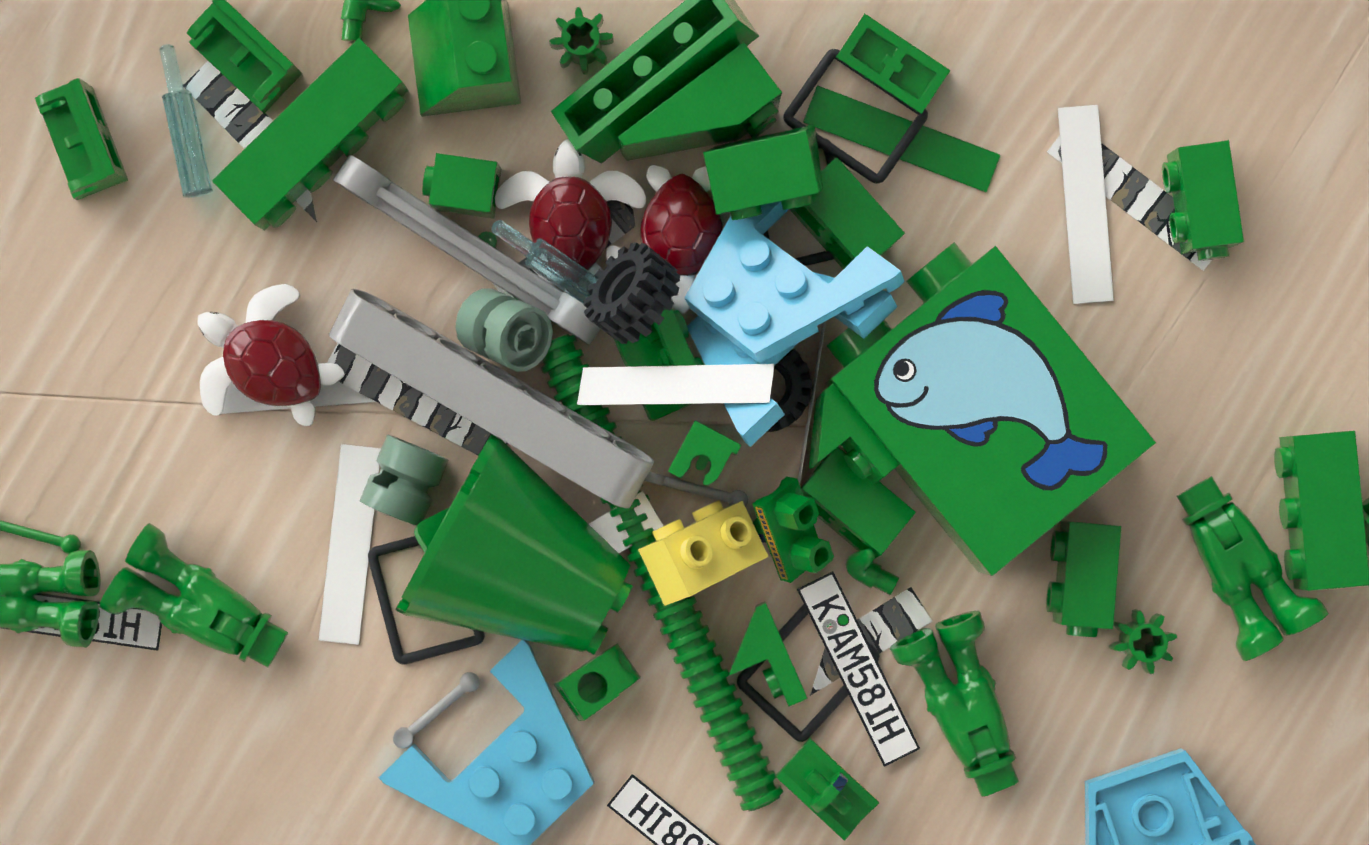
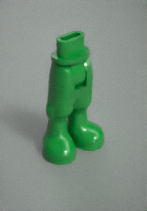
(1235, 560)
(203, 610)
(73, 619)
(964, 710)

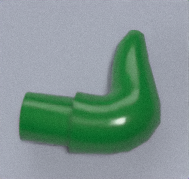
(354, 15)
(863, 569)

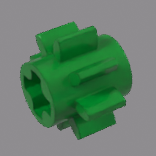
(581, 26)
(1132, 632)

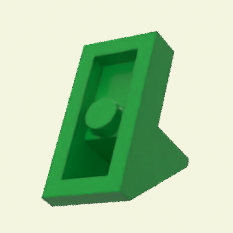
(840, 424)
(764, 642)

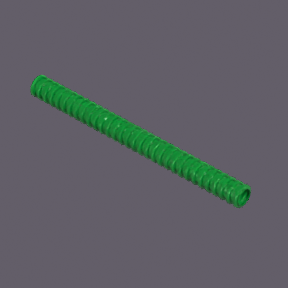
(679, 618)

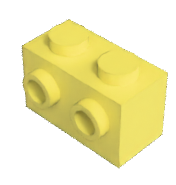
(702, 553)

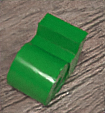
(597, 682)

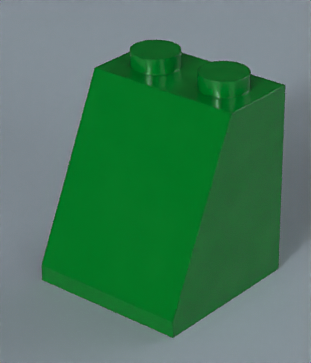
(463, 55)

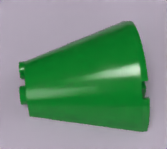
(517, 561)

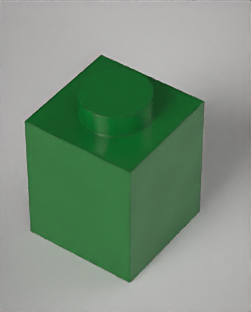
(462, 185)

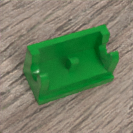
(242, 54)
(893, 63)
(81, 138)
(847, 217)
(710, 447)
(855, 508)

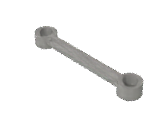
(465, 247)

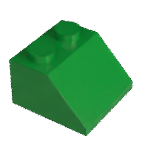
(765, 171)

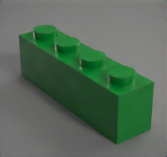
(650, 73)
(311, 136)

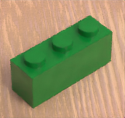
(1322, 511)

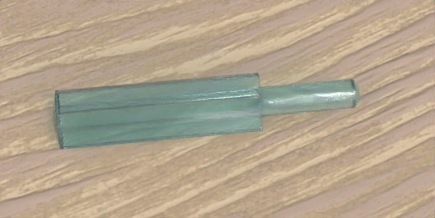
(184, 130)
(548, 262)

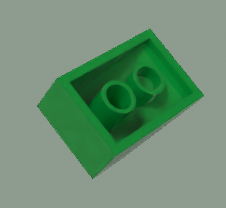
(712, 109)

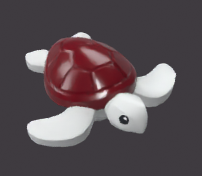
(569, 209)
(679, 225)
(264, 358)

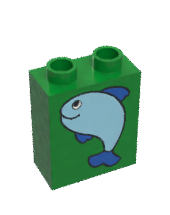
(987, 407)

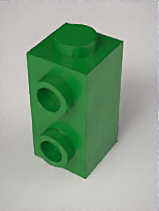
(1204, 200)
(1085, 577)

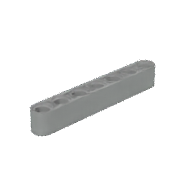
(491, 398)

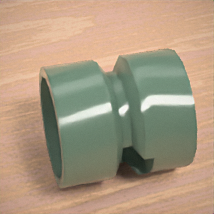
(504, 329)
(403, 480)

